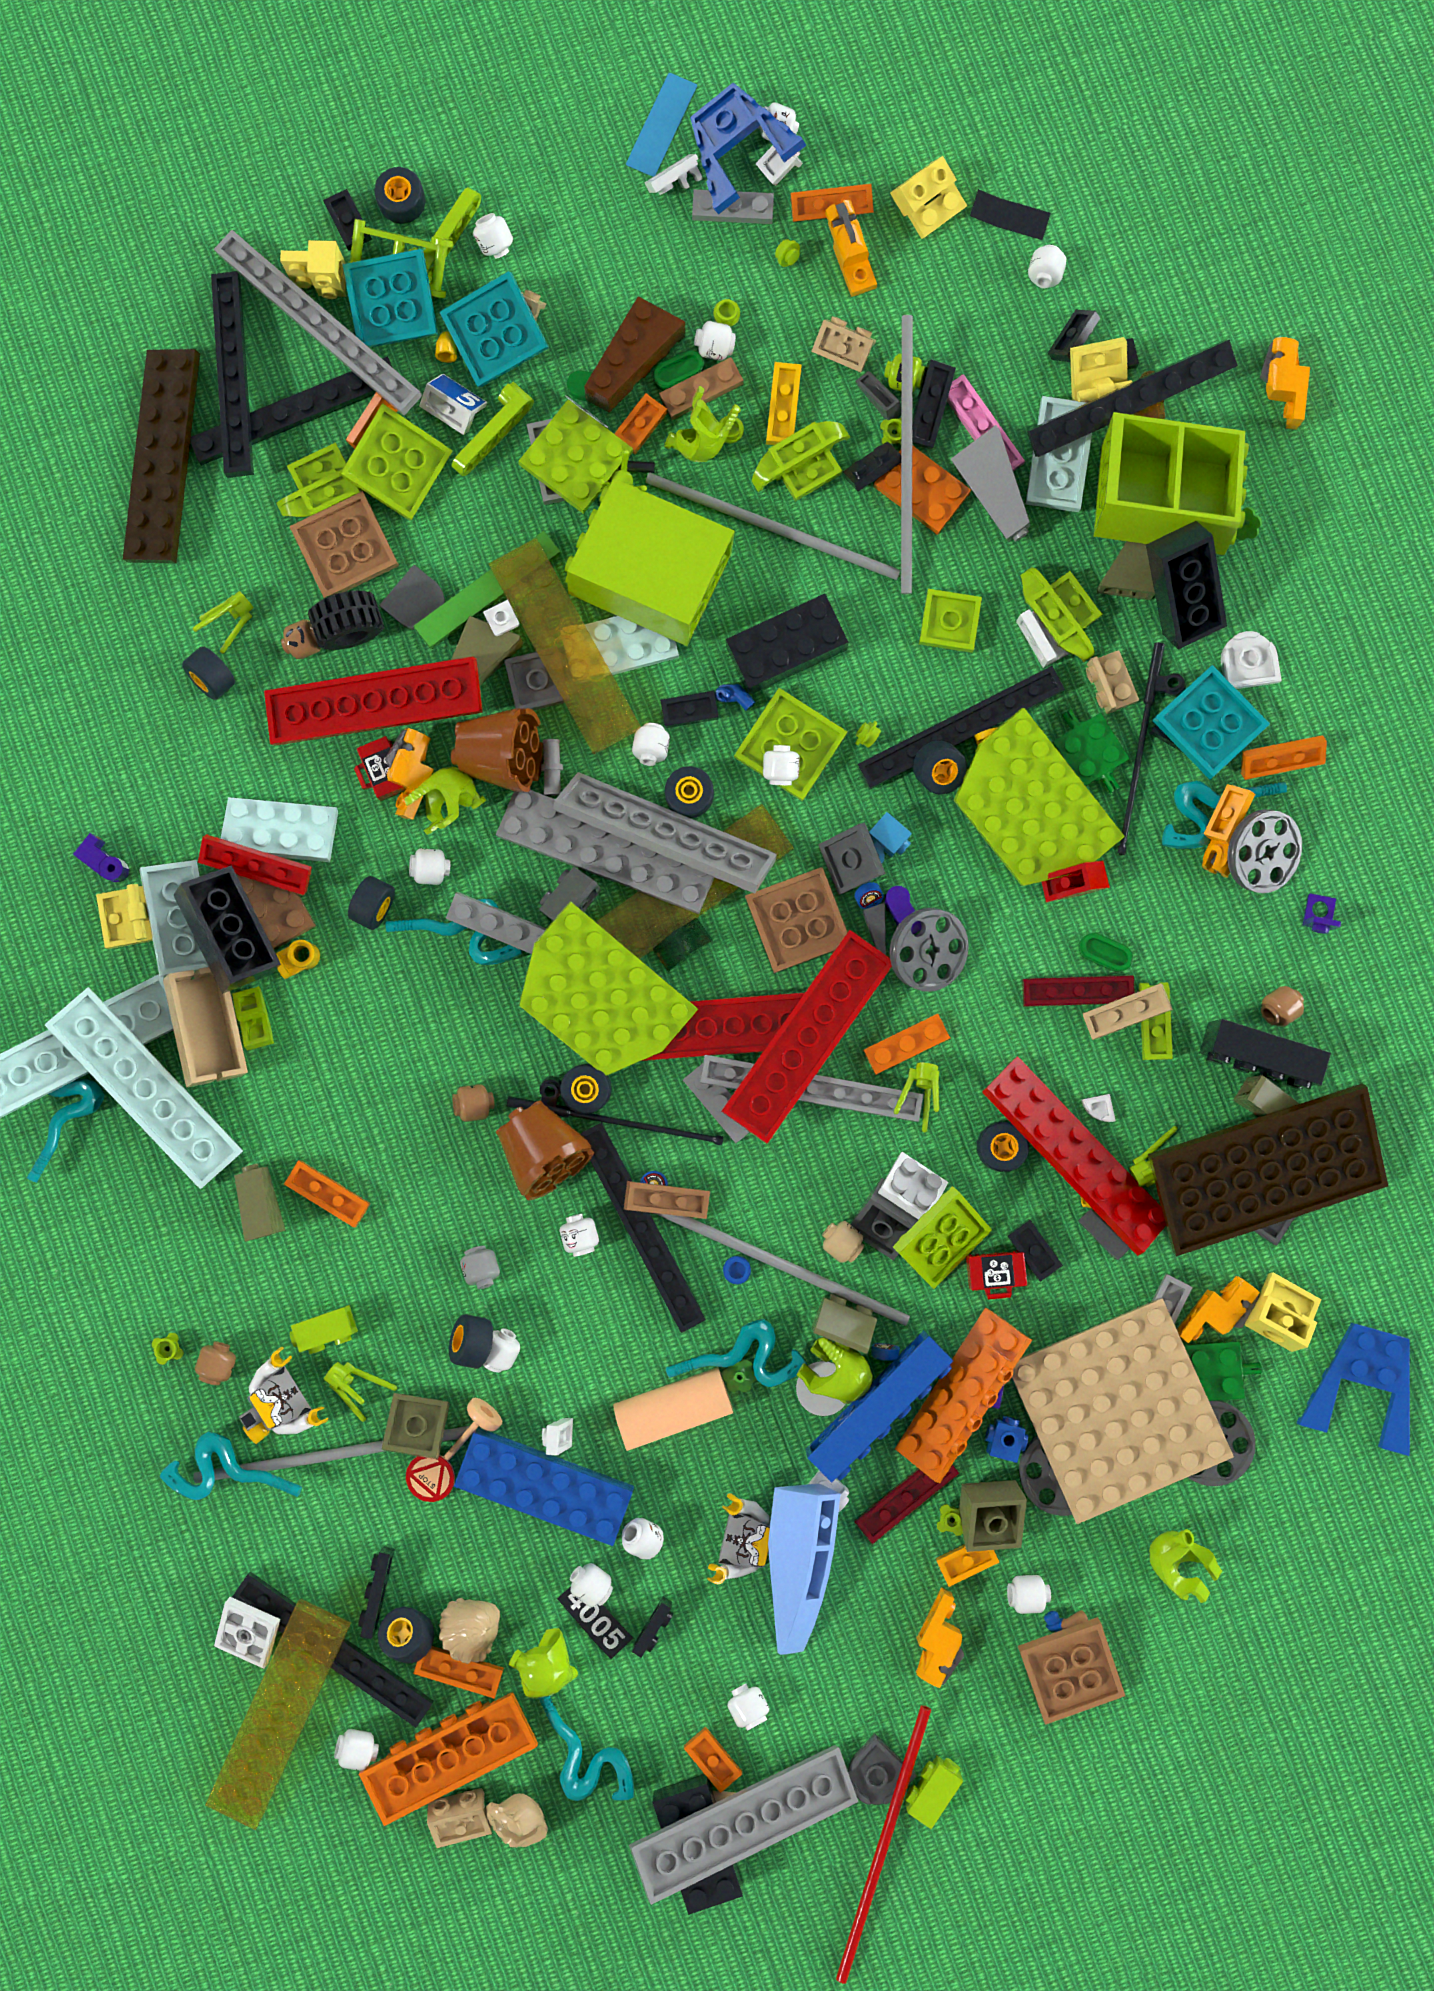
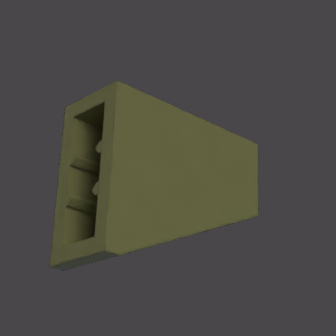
(1129, 574)
(487, 648)
(1262, 1096)
(258, 1203)

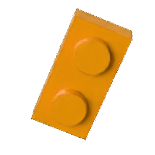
(962, 1564)

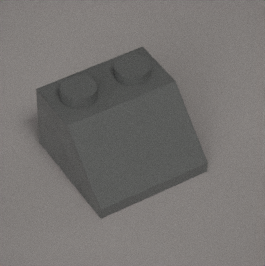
(572, 887)
(882, 1222)

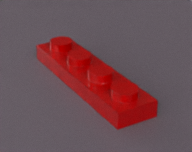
(255, 864)

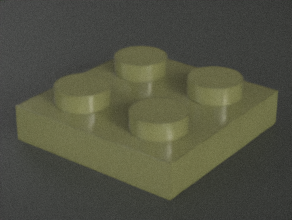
(415, 1426)

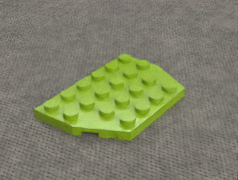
(1032, 803)
(600, 994)

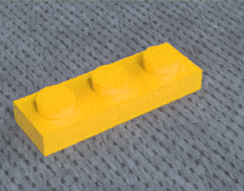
(783, 402)

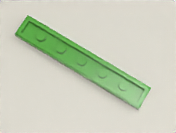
(470, 602)

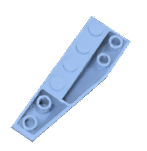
(800, 1559)

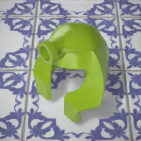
(707, 434)
(449, 786)
(848, 1382)
(1177, 1547)
(545, 1667)

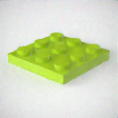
(575, 456)
(396, 462)
(798, 726)
(942, 1237)

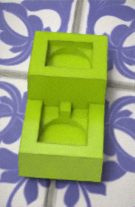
(253, 1018)

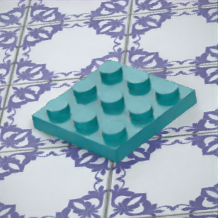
(390, 298)
(494, 329)
(1211, 722)

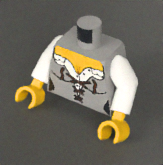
(278, 1400)
(743, 1542)

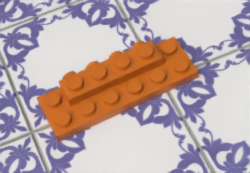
(963, 1395)
(447, 1757)

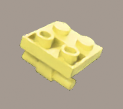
(1098, 369)
(124, 917)

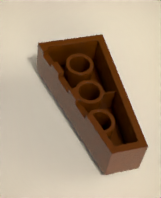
(636, 347)

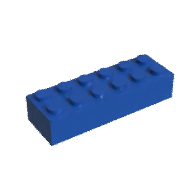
(872, 1414)
(544, 1486)

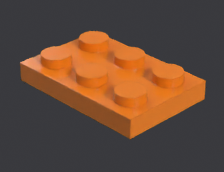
(934, 491)

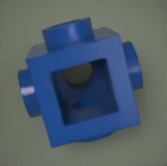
(1009, 1448)

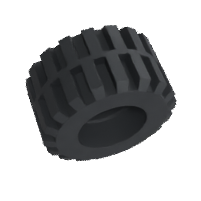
(345, 620)

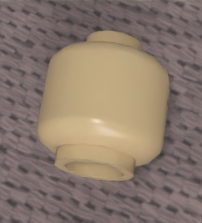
(843, 1241)

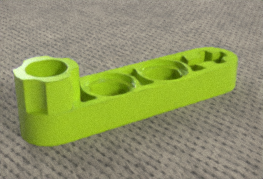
(454, 224)
(516, 406)

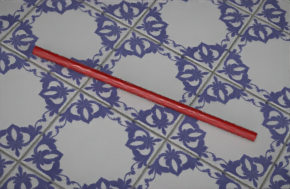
(883, 1844)

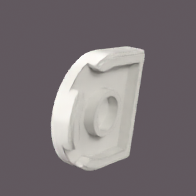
(1250, 661)

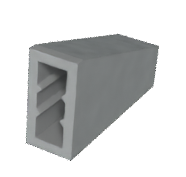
(992, 479)

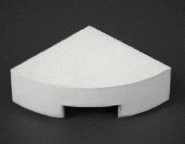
(1100, 1108)

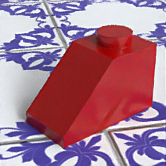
(1084, 879)

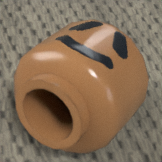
(300, 640)

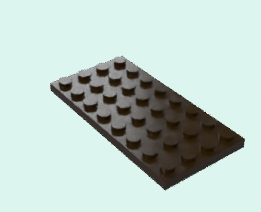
(1269, 1169)

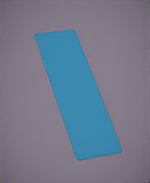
(661, 124)

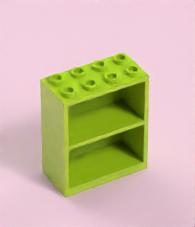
(1167, 476)
(649, 561)

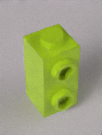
(324, 1328)
(934, 1791)

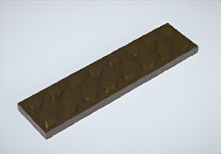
(161, 456)

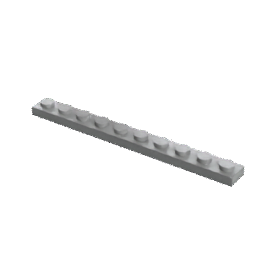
(318, 322)

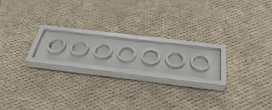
(538, 827)
(665, 832)
(742, 1824)

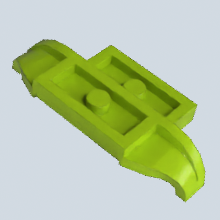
(802, 459)
(318, 483)
(1062, 609)

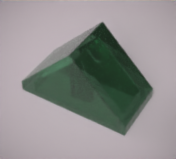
(682, 944)

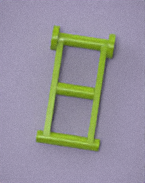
(438, 244)

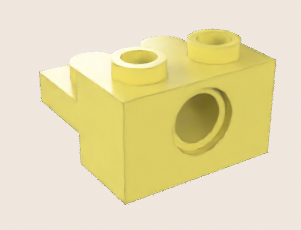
(922, 187)
(317, 267)
(1284, 1313)

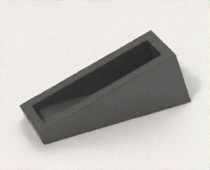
(879, 396)
(876, 924)
(1103, 1235)

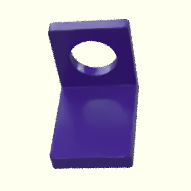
(1320, 924)

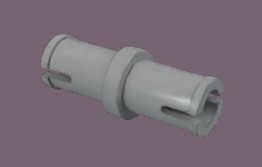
(551, 767)

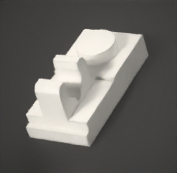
(663, 181)
(558, 1436)

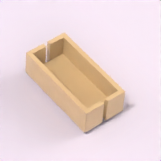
(204, 1028)

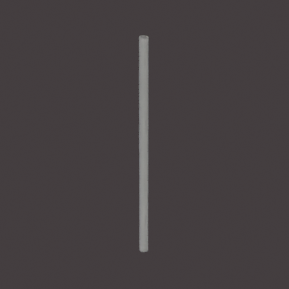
(906, 454)
(773, 526)
(789, 1267)
(321, 1456)

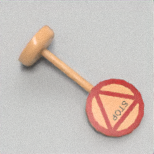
(434, 1478)

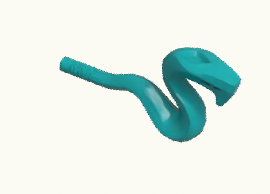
(1184, 798)
(448, 929)
(92, 1099)
(754, 1330)
(205, 1446)
(577, 1788)

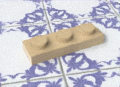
(1127, 1011)

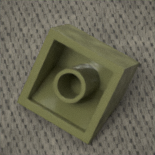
(844, 1323)
(992, 1515)

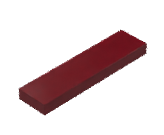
(1076, 990)
(899, 1503)

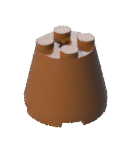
(500, 749)
(542, 1149)

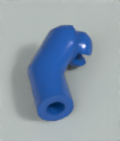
(734, 693)

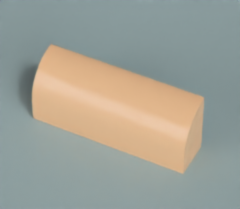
(672, 1408)

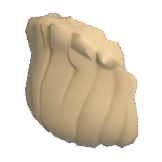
(469, 1629)
(517, 1820)

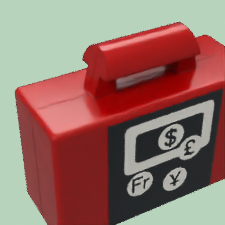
(374, 763)
(995, 1272)

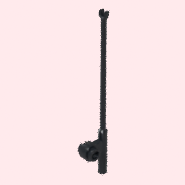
(1154, 685)
(550, 1100)

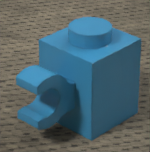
(889, 837)

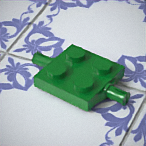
(1091, 750)
(1221, 1369)

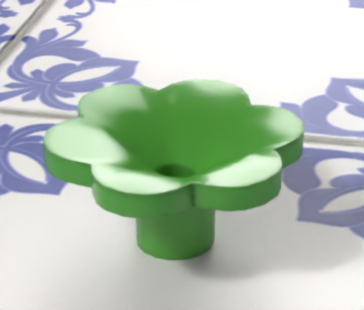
(1250, 526)
(742, 1368)

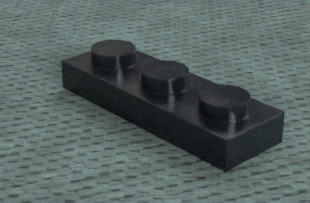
(931, 403)
(375, 1592)

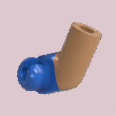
(1057, 1624)

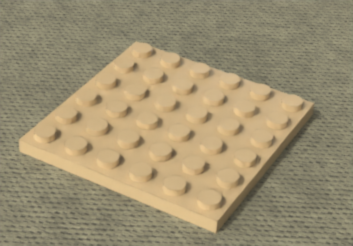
(1120, 1410)

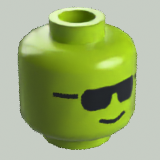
(894, 373)

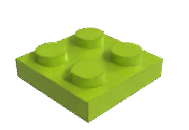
(950, 620)

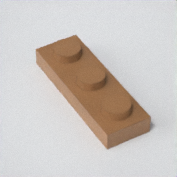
(715, 381)
(666, 1200)

